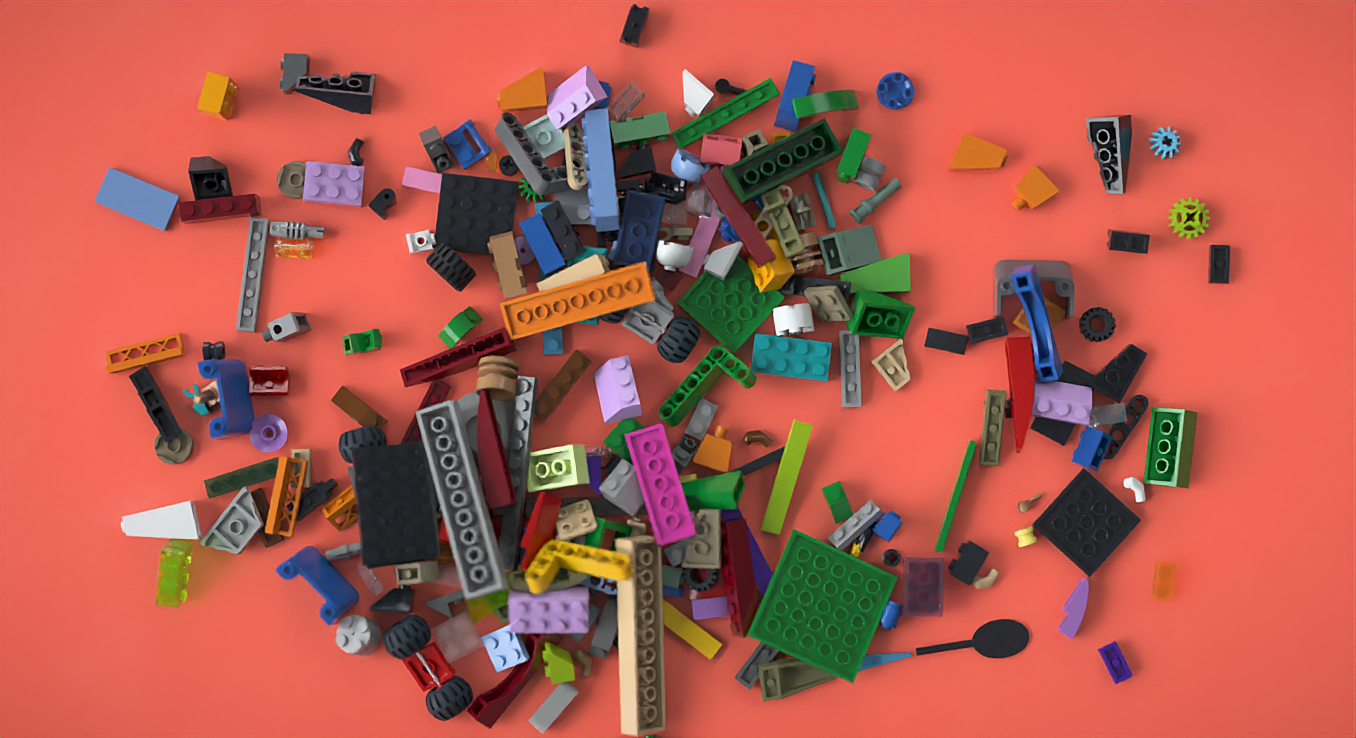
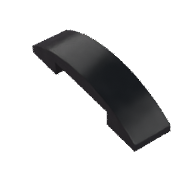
(797, 285)

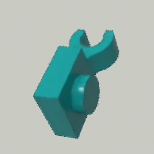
(202, 408)

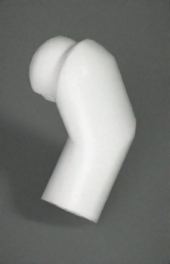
(1137, 486)

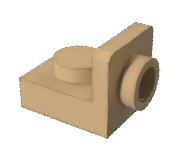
(638, 526)

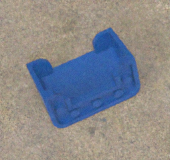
(233, 395)
(324, 579)

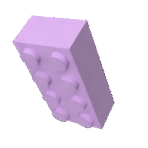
(549, 611)

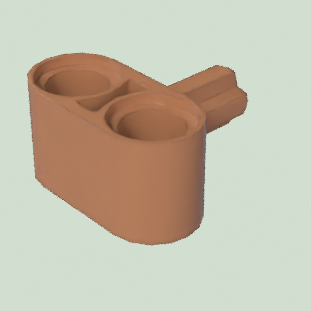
(208, 395)

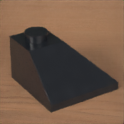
(209, 178)
(396, 601)

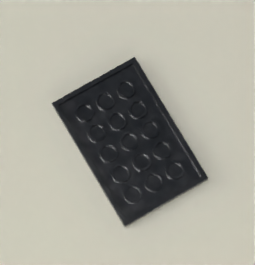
(400, 485)

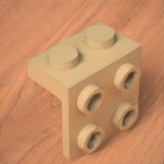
(575, 521)

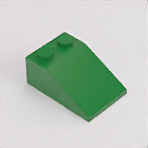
(879, 315)
(617, 441)

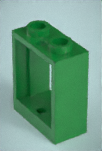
(852, 156)
(595, 537)

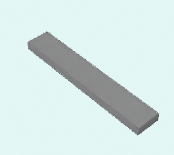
(252, 274)

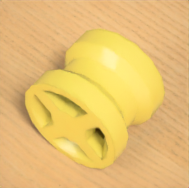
(1025, 536)

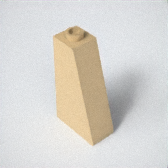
(585, 269)

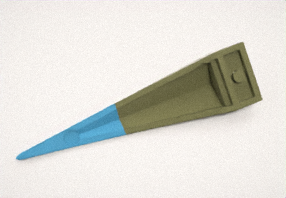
(792, 675)

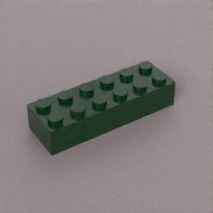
(782, 161)

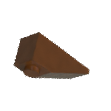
(357, 409)

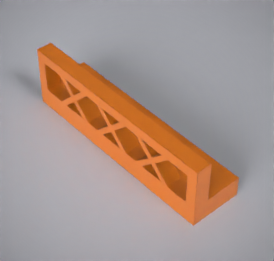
(144, 360)
(279, 496)
(341, 506)

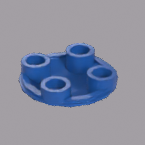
(895, 91)

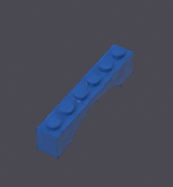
(1045, 349)

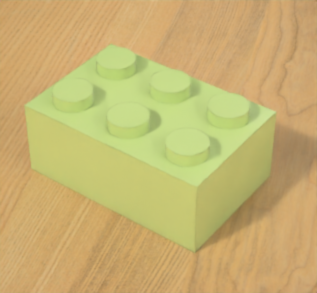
(557, 468)

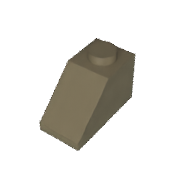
(417, 572)

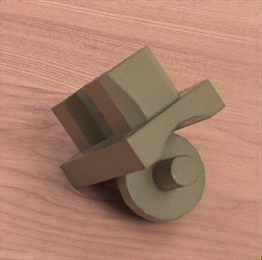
(802, 211)

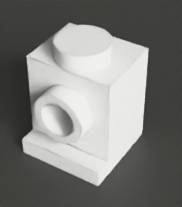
(415, 248)

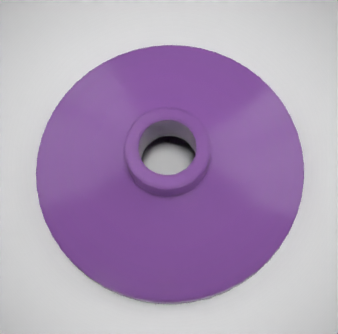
(259, 436)

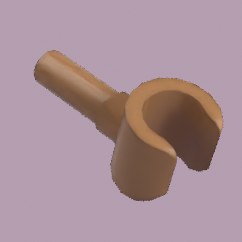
(1023, 506)

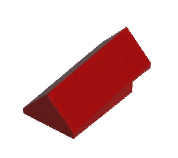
(540, 527)

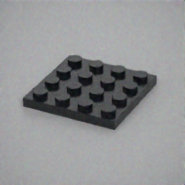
(473, 211)
(1086, 522)

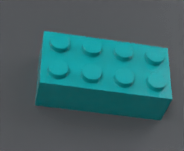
(791, 357)

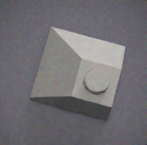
(721, 260)

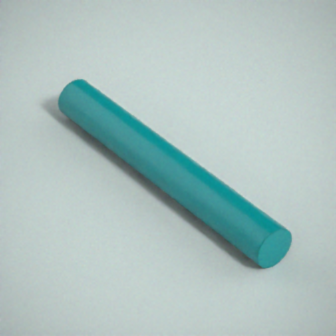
(824, 200)

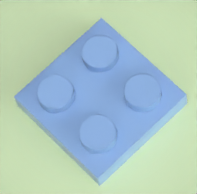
(505, 648)

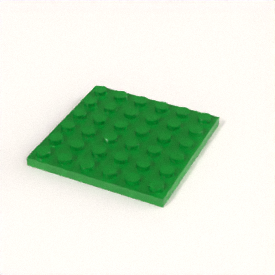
(822, 606)

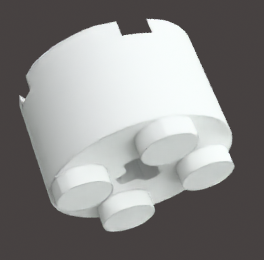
(793, 319)

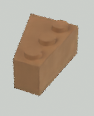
(507, 265)

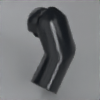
(353, 153)

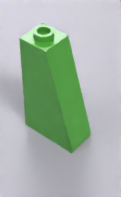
(881, 277)

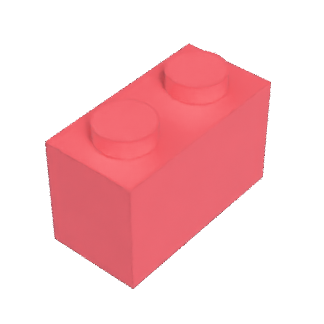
(720, 149)

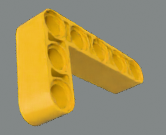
(577, 558)

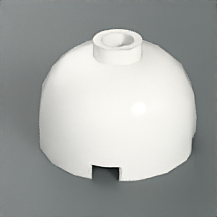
(672, 255)

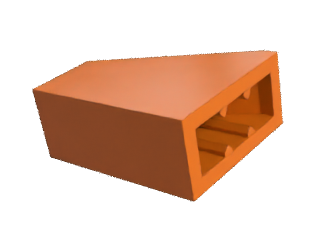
(525, 93)
(977, 155)

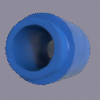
(891, 615)

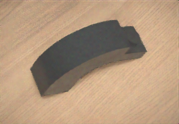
(606, 628)

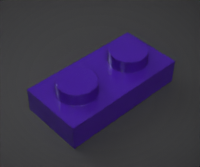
(1115, 662)

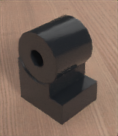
(384, 199)

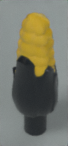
(861, 541)

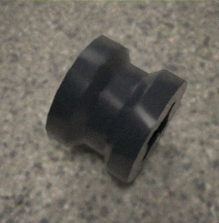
(510, 168)

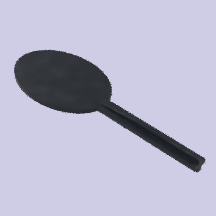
(993, 640)

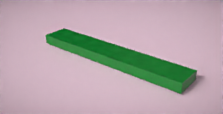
(725, 113)
(955, 496)

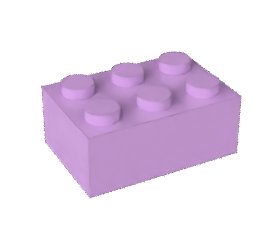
(333, 184)

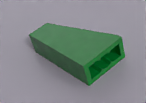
(714, 492)

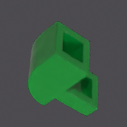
(459, 327)
(362, 342)

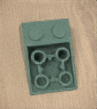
(849, 249)

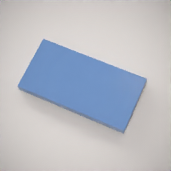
(137, 199)

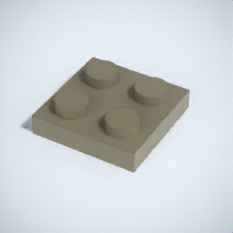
(828, 303)

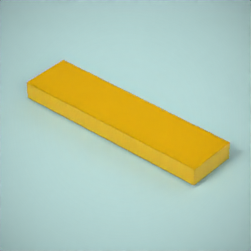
(689, 631)

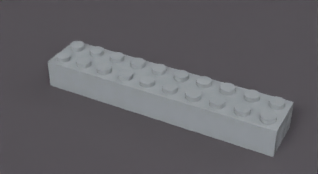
(462, 500)

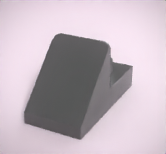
(442, 604)

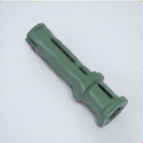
(868, 205)

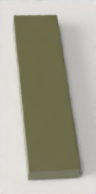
(992, 427)

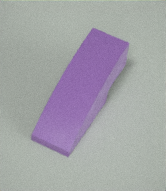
(710, 608)
(1074, 609)

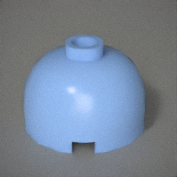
(687, 166)

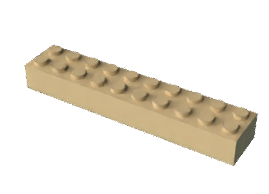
(641, 638)

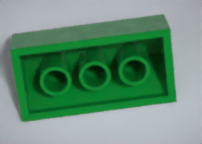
(1170, 447)

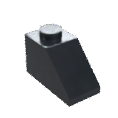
(638, 163)

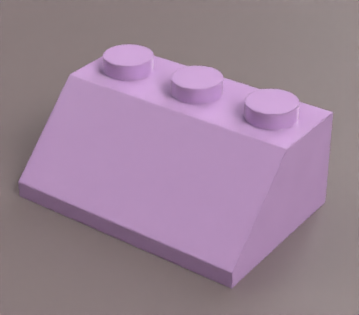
(573, 97)
(617, 390)
(1062, 402)

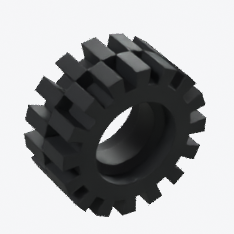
(1108, 324)
(697, 585)

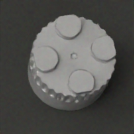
(358, 635)

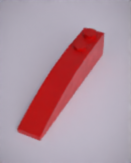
(1021, 384)

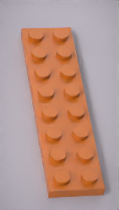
(578, 301)

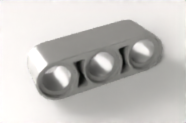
(553, 706)

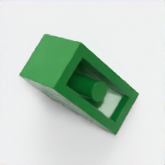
(837, 501)

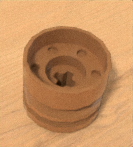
(804, 261)
(498, 377)

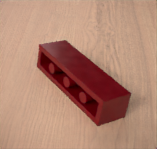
(220, 208)

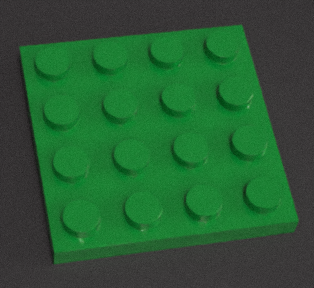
(730, 307)

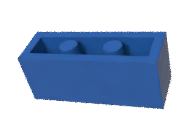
(543, 244)

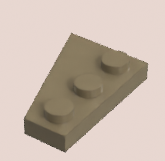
(705, 546)

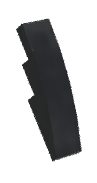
(155, 404)

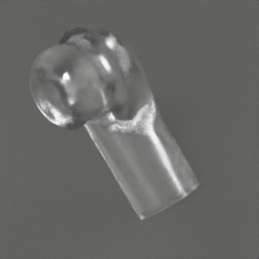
(602, 450)

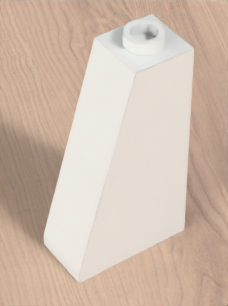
(166, 522)

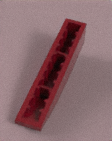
(458, 358)
(492, 457)

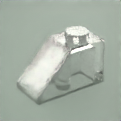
(699, 201)

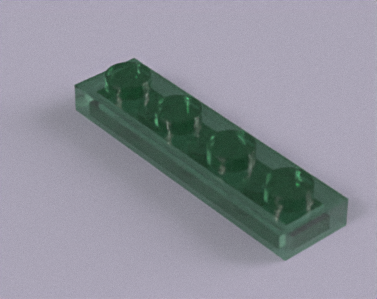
(242, 477)

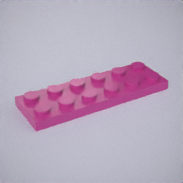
(660, 484)

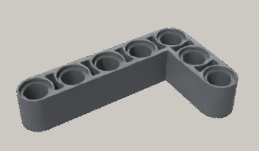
(528, 158)

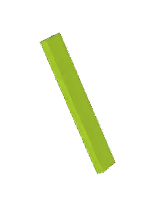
(786, 477)

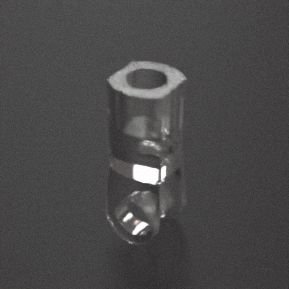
(371, 579)

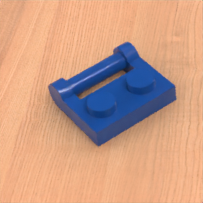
(461, 147)

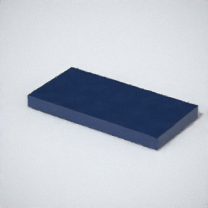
(639, 229)

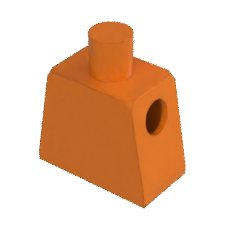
(1033, 189)
(714, 451)

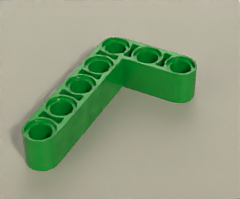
(701, 380)

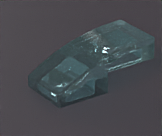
(1107, 415)

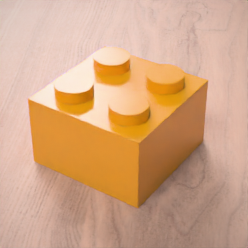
(217, 96)
(774, 274)

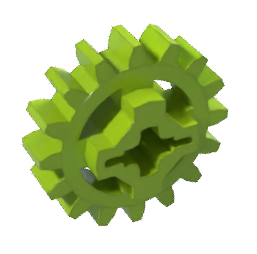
(1194, 222)

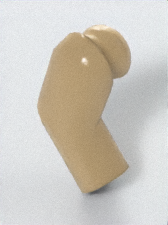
(986, 582)

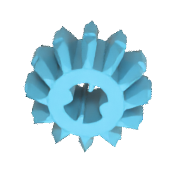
(1165, 135)

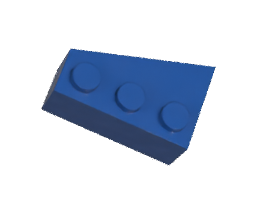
(797, 86)

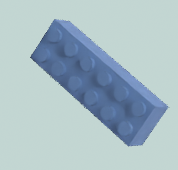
(600, 170)

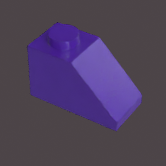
(595, 472)

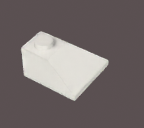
(696, 95)

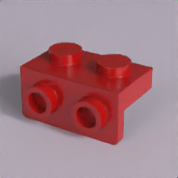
(269, 380)

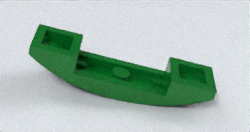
(825, 102)

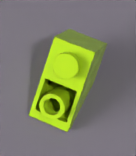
(559, 664)

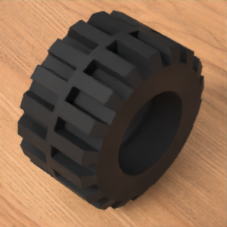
(451, 267)

